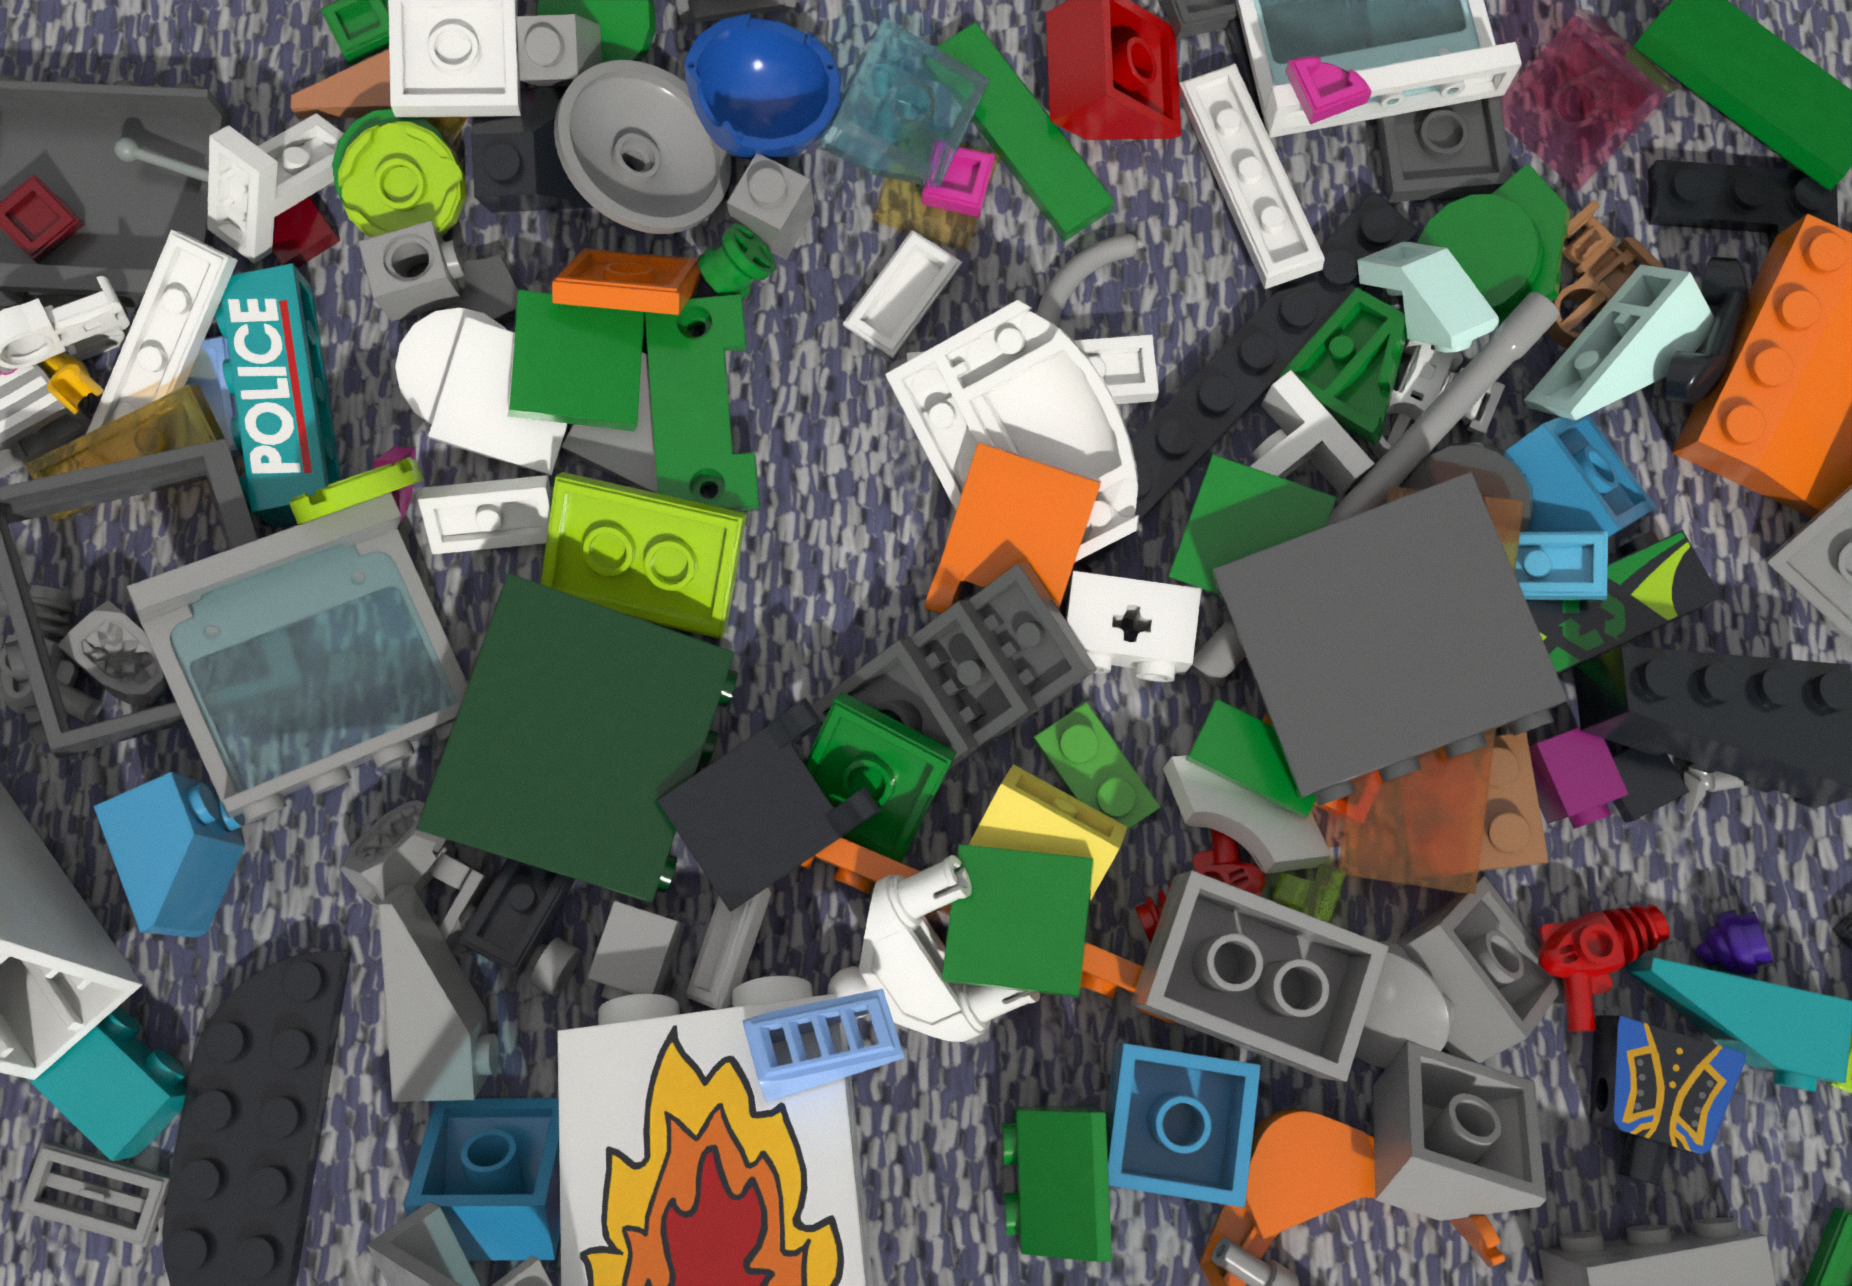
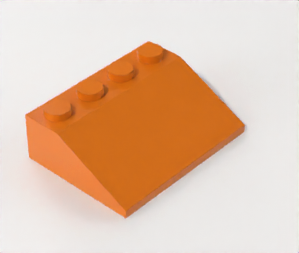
(1787, 387)

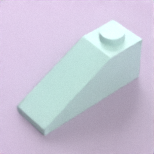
(1626, 343)

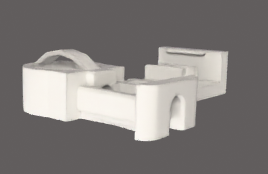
(84, 326)
(1427, 377)

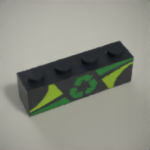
(1645, 591)

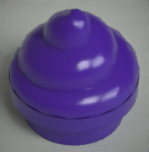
(1733, 941)

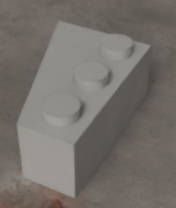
(1653, 1256)

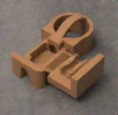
(1602, 267)

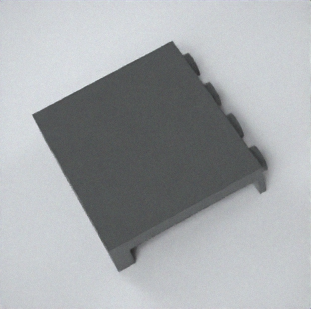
(128, 208)
(1389, 639)

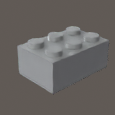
(1260, 976)

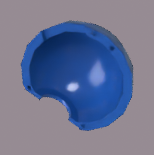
(761, 86)

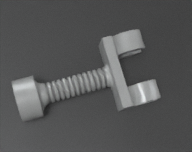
(550, 964)

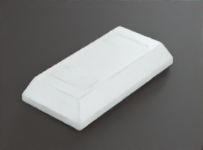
(902, 293)
(726, 951)

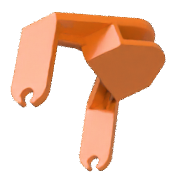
(1304, 1169)

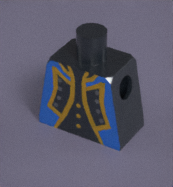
(1658, 1091)

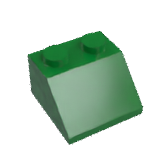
(1060, 1182)

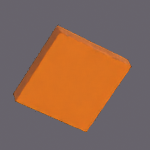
(627, 281)

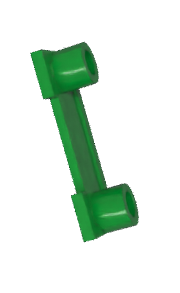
(693, 404)

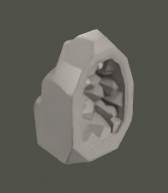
(116, 655)
(392, 854)

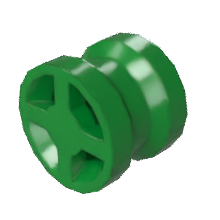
(736, 262)

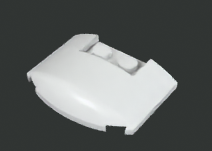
(1028, 393)

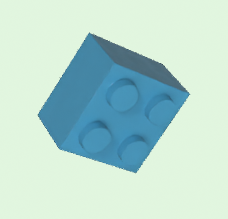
(1180, 1124)

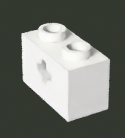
(1160, 613)

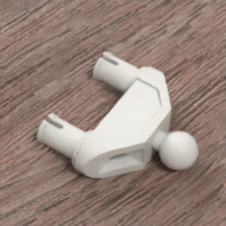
(908, 959)

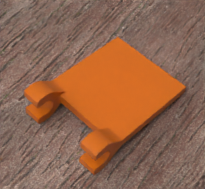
(1013, 515)

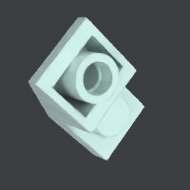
(1437, 294)

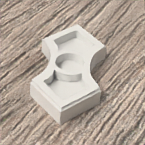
(1268, 832)

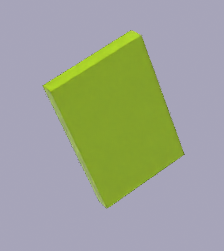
(644, 553)

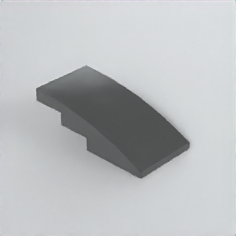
(974, 666)

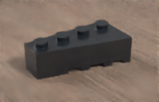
(1745, 716)

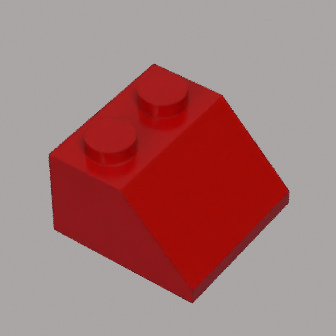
(1112, 71)

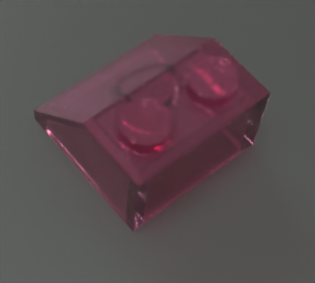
(1584, 98)

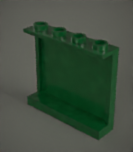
(575, 739)

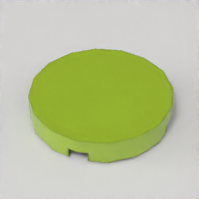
(423, 192)
(356, 490)

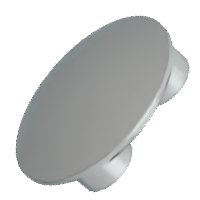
(1404, 1009)

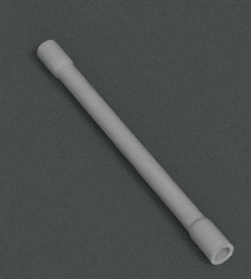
(1507, 344)

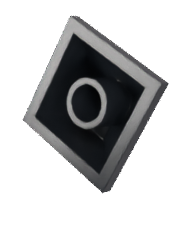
(518, 158)

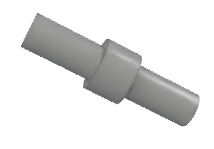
(1250, 1268)

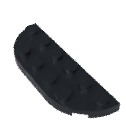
(254, 1127)

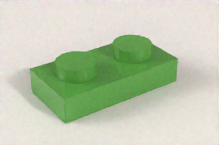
(1095, 767)

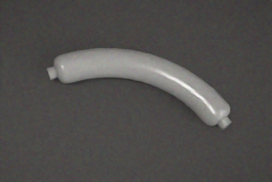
(1080, 267)

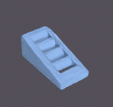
(792, 1022)

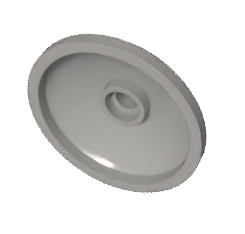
(646, 119)

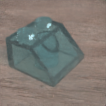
(904, 108)

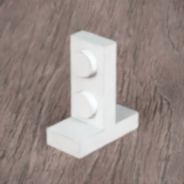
(260, 182)
(1311, 436)

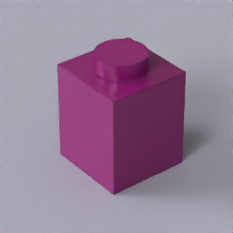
(1575, 777)

